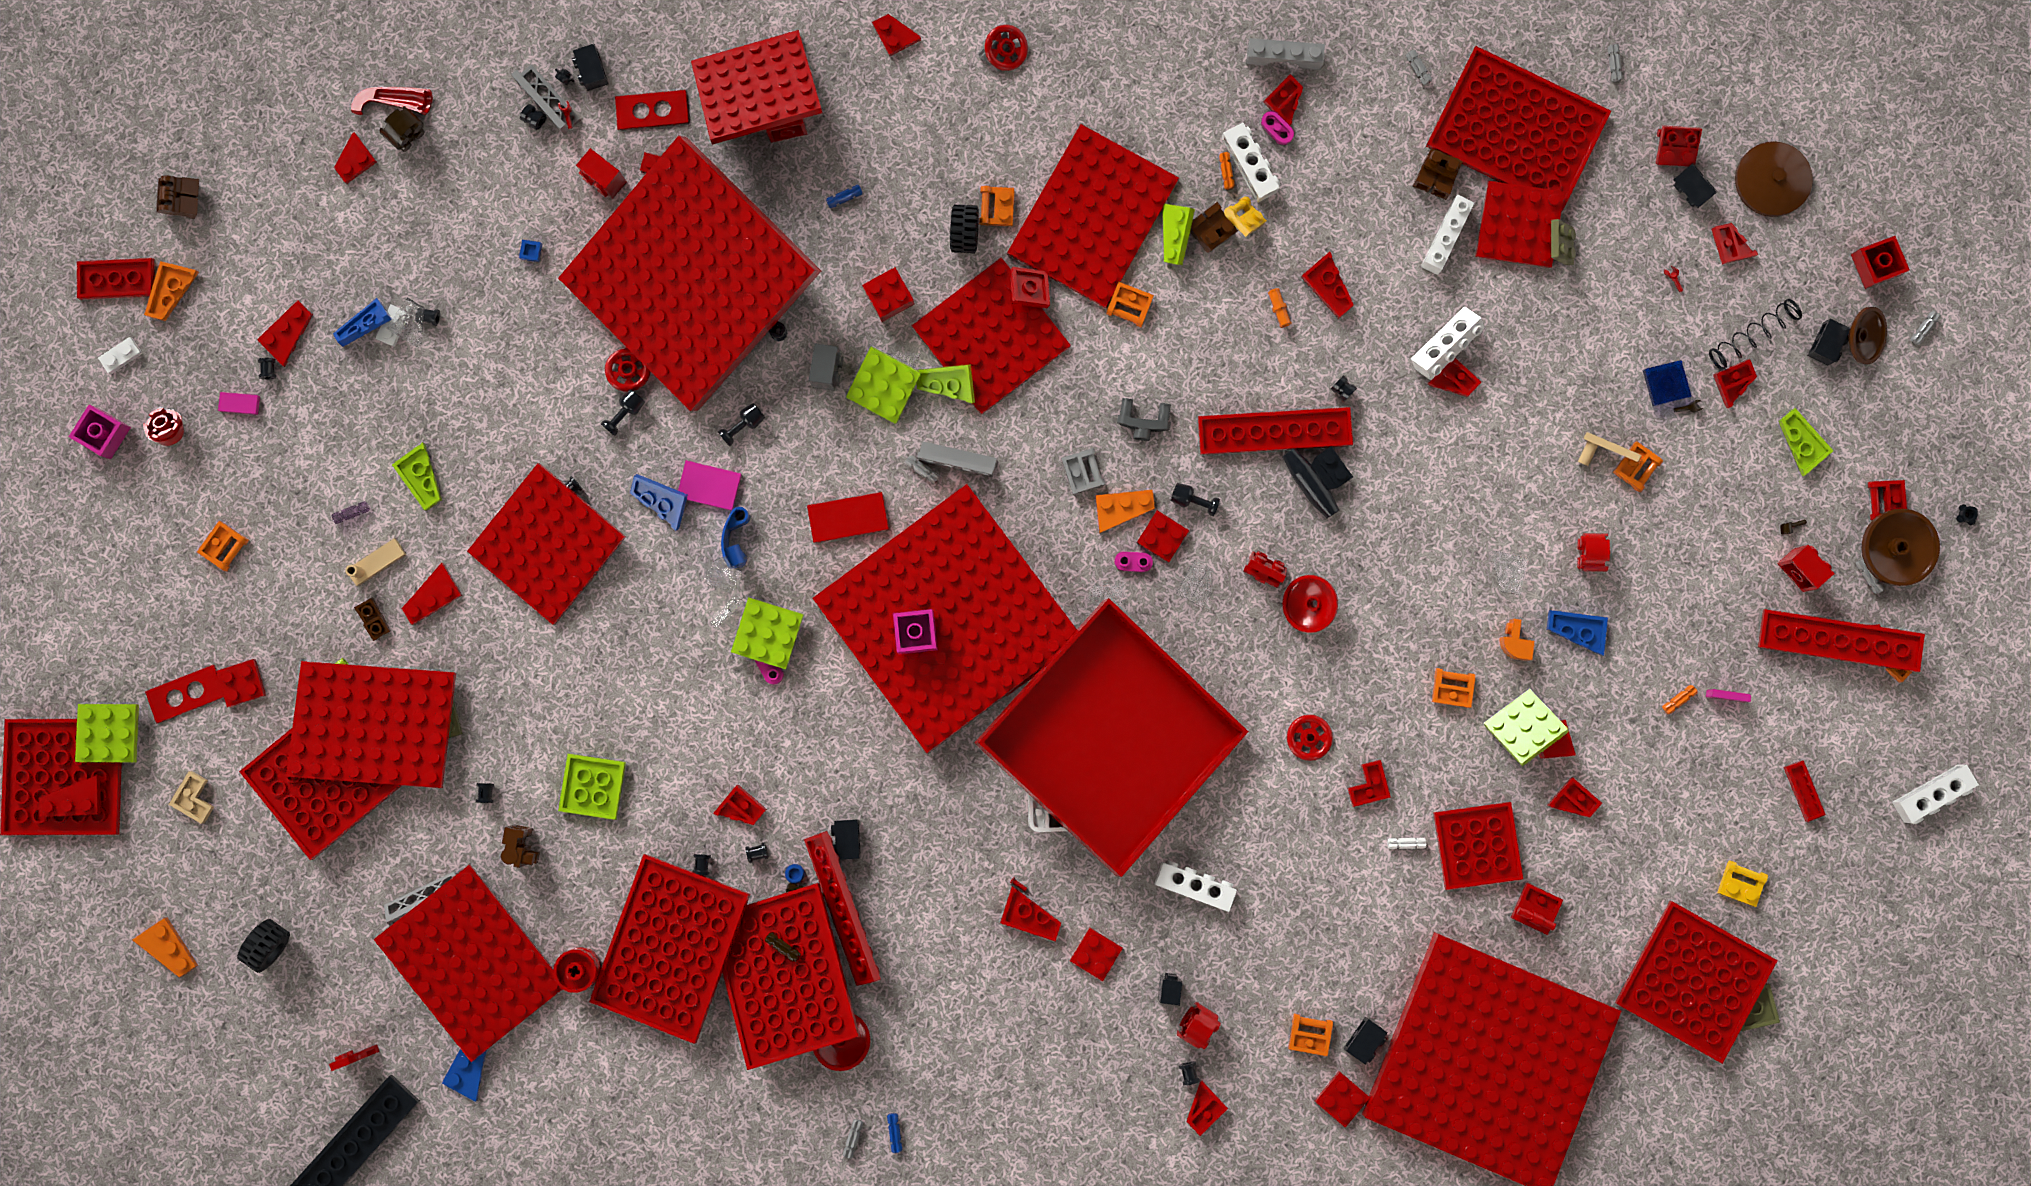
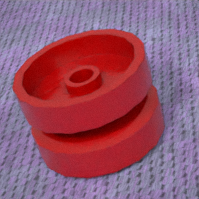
(566, 974)

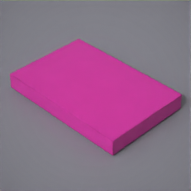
(710, 485)

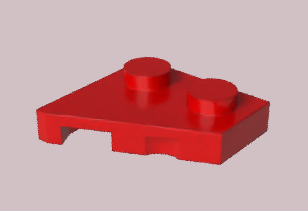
(894, 34)
(354, 159)

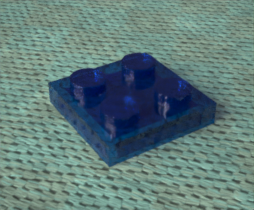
(1667, 383)

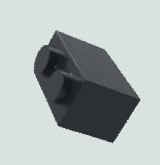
(590, 67)
(1695, 186)
(1829, 342)
(846, 839)
(1170, 989)
(1365, 1041)

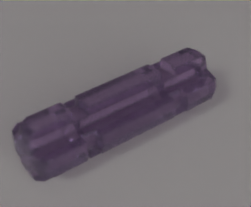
(350, 512)

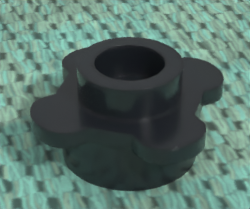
(564, 76)
(1972, 514)

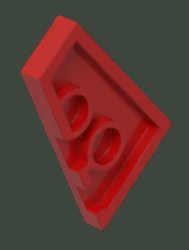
(1328, 285)
(283, 334)
(432, 595)
(77, 799)
(1029, 917)

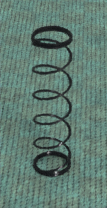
(1722, 358)

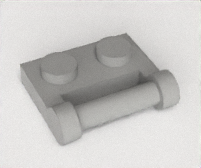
(1077, 474)

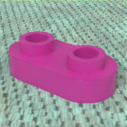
(1277, 128)
(1133, 562)
(766, 669)

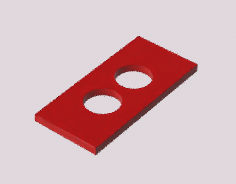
(626, 104)
(158, 696)

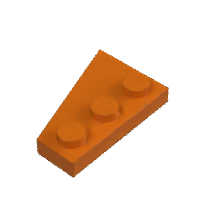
(168, 289)
(1122, 507)
(167, 947)

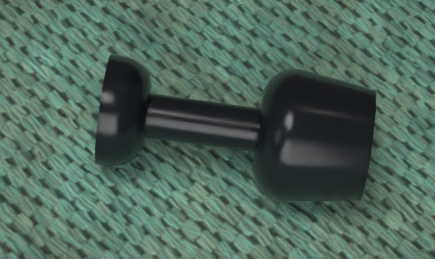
(631, 404)
(750, 416)
(1184, 494)

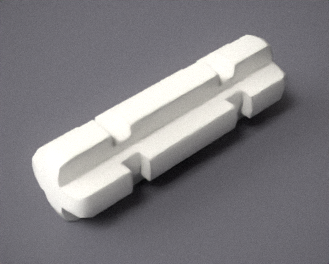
(1406, 843)

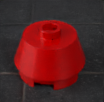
(164, 427)

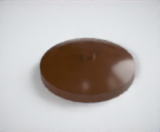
(1773, 179)
(1900, 547)

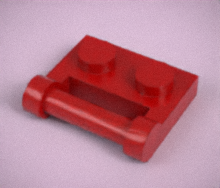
(1893, 493)

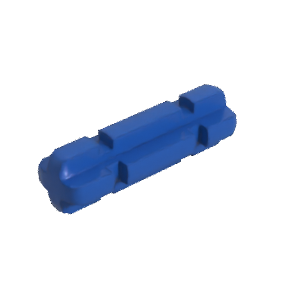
(844, 196)
(894, 1133)

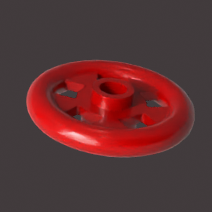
(1021, 52)
(612, 376)
(1314, 753)

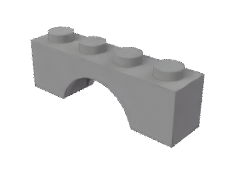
(1299, 53)

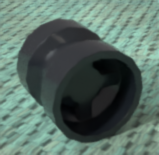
(533, 117)
(1343, 388)

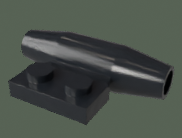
(1318, 478)

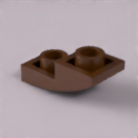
(373, 619)

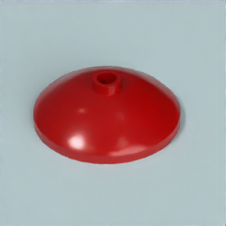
(1299, 603)
(846, 1054)

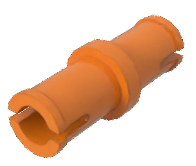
(1279, 307)

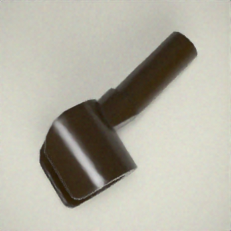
(1691, 407)
(1786, 528)

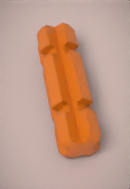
(1226, 169)
(1680, 699)

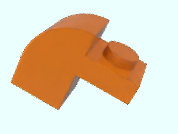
(1513, 646)

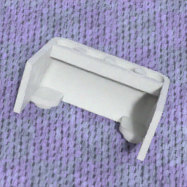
(1040, 820)

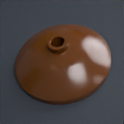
(1868, 335)

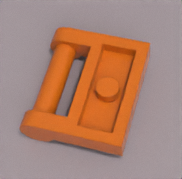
(1003, 206)
(1133, 299)
(1629, 468)
(218, 541)
(1453, 694)
(1309, 1041)

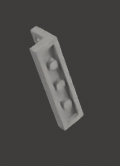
(539, 100)
(957, 459)
(404, 901)

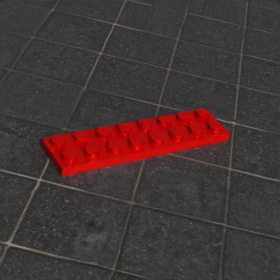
(1275, 431)
(1841, 640)
(842, 909)

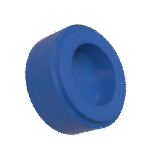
(794, 873)

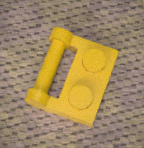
(1249, 221)
(1741, 890)

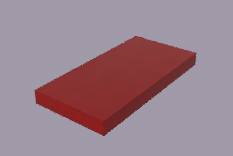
(115, 278)
(847, 517)

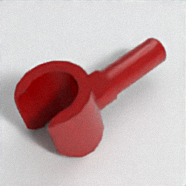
(566, 111)
(1674, 276)

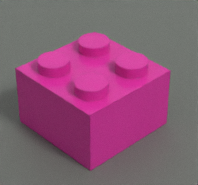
(99, 431)
(915, 631)

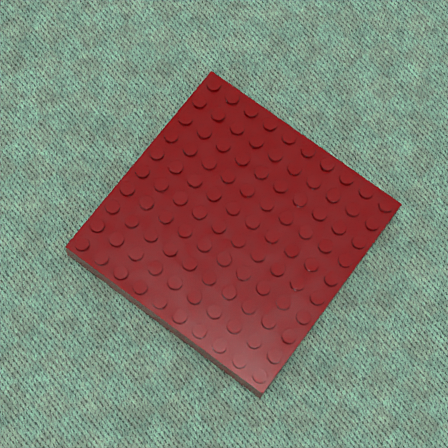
(689, 273)
(989, 617)
(1112, 737)
(1491, 1063)

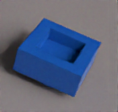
(530, 250)

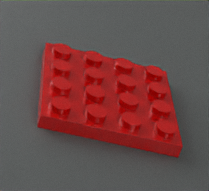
(1518, 223)
(1478, 845)

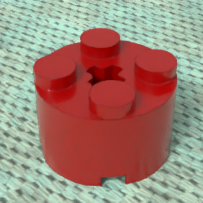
(1594, 552)
(1198, 1026)

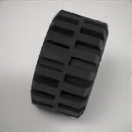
(964, 228)
(263, 945)

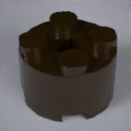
(402, 128)

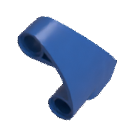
(733, 555)

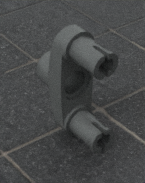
(1144, 427)

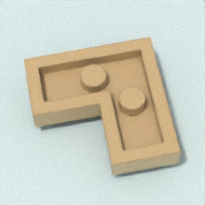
(187, 798)

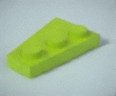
(1176, 231)
(948, 381)
(1803, 441)
(419, 477)

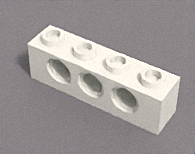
(1259, 189)
(1447, 234)
(1457, 334)
(1907, 804)
(1222, 901)

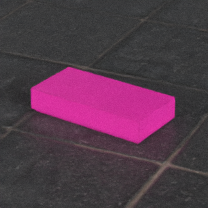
(239, 403)
(1728, 695)

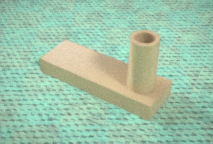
(1592, 444)
(375, 562)

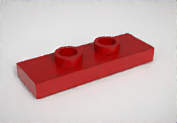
(1804, 791)

